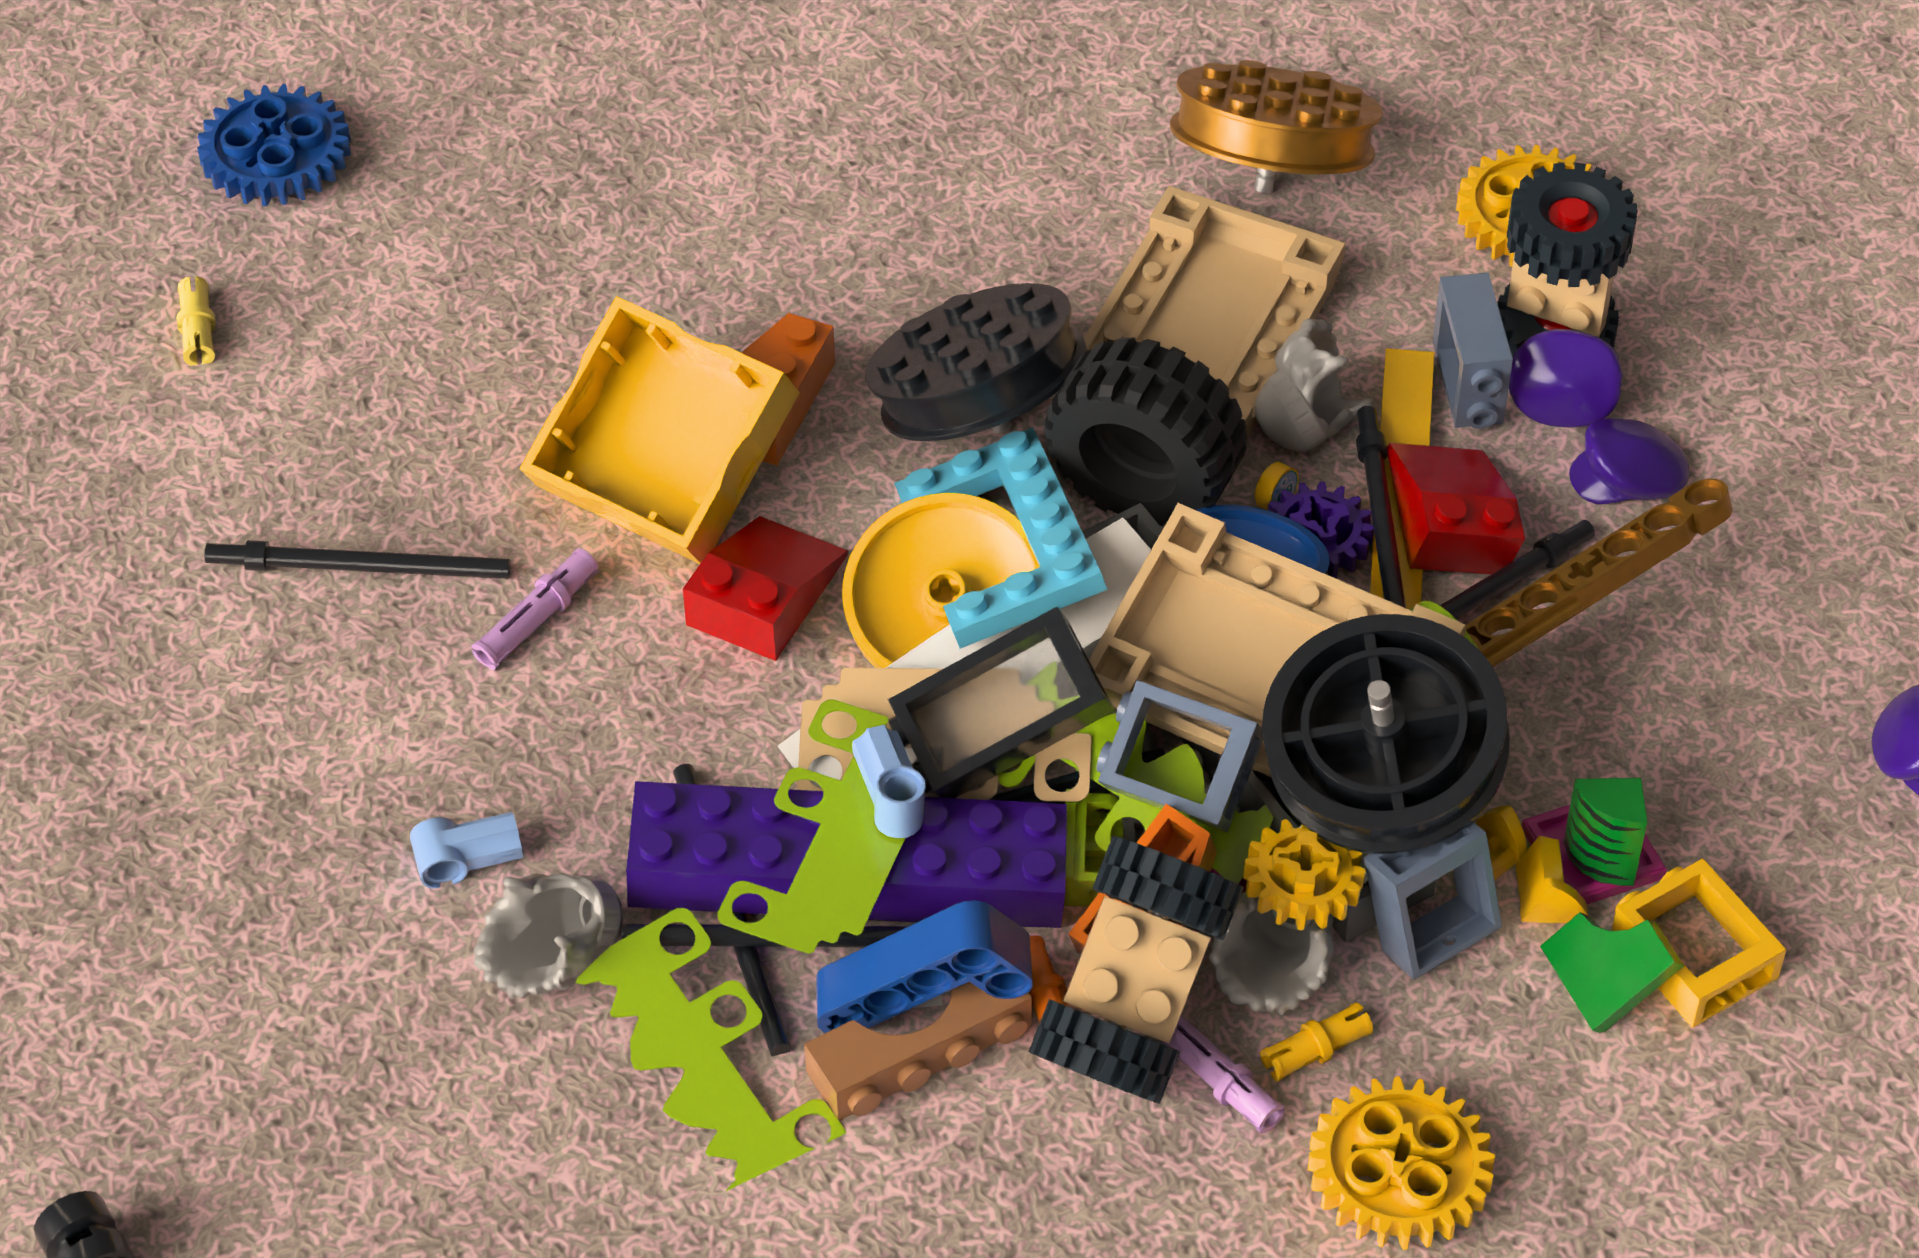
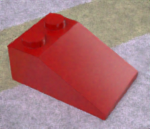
(1454, 509)
(760, 585)

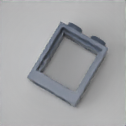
(1472, 350)
(1231, 771)
(1462, 919)

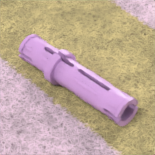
(550, 594)
(1231, 1081)

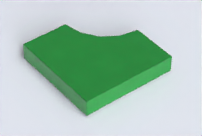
(1608, 969)

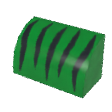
(1606, 828)

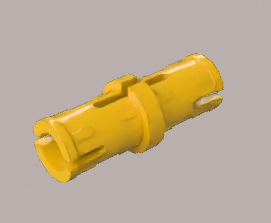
(1316, 1041)

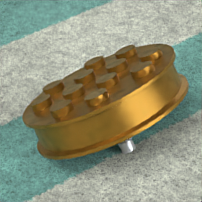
(1275, 119)

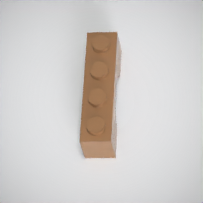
(862, 1067)

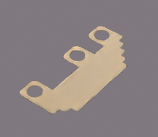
(871, 690)

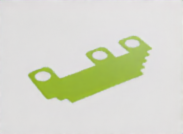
(844, 862)

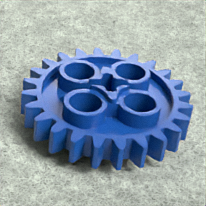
(274, 144)

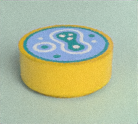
(1274, 480)

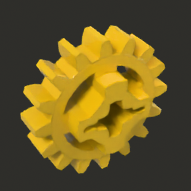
(1302, 876)

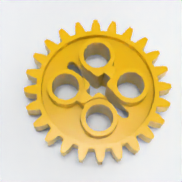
(1488, 192)
(1390, 1202)

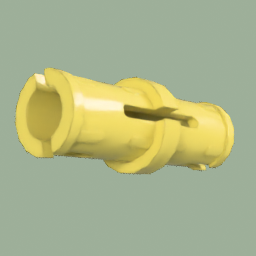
(196, 321)

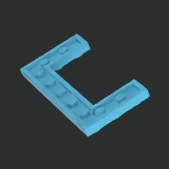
(1064, 558)

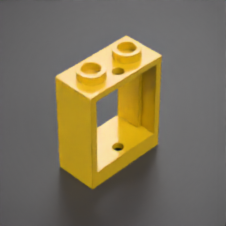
(1729, 981)

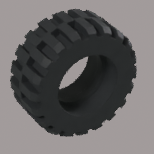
(1145, 429)

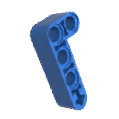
(924, 961)

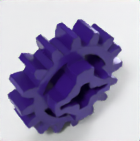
(1331, 518)

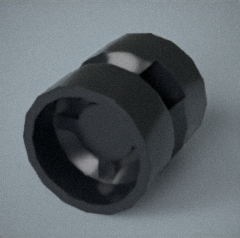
(80, 1228)

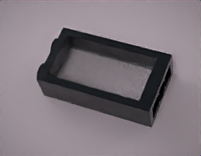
(999, 705)

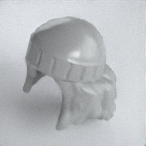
(1303, 396)
(547, 932)
(1270, 963)

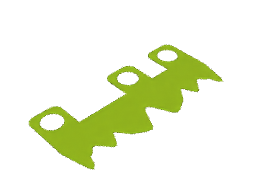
(1175, 773)
(686, 1037)

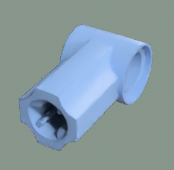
(891, 782)
(451, 850)

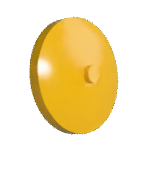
(922, 560)

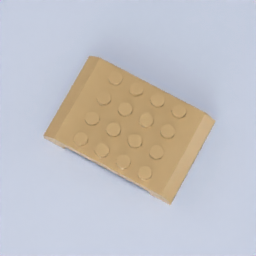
(1220, 289)
(1219, 624)

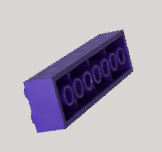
(703, 838)

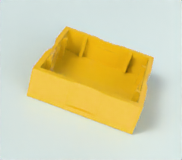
(660, 430)

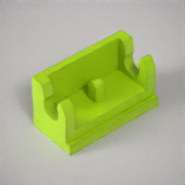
(1082, 852)

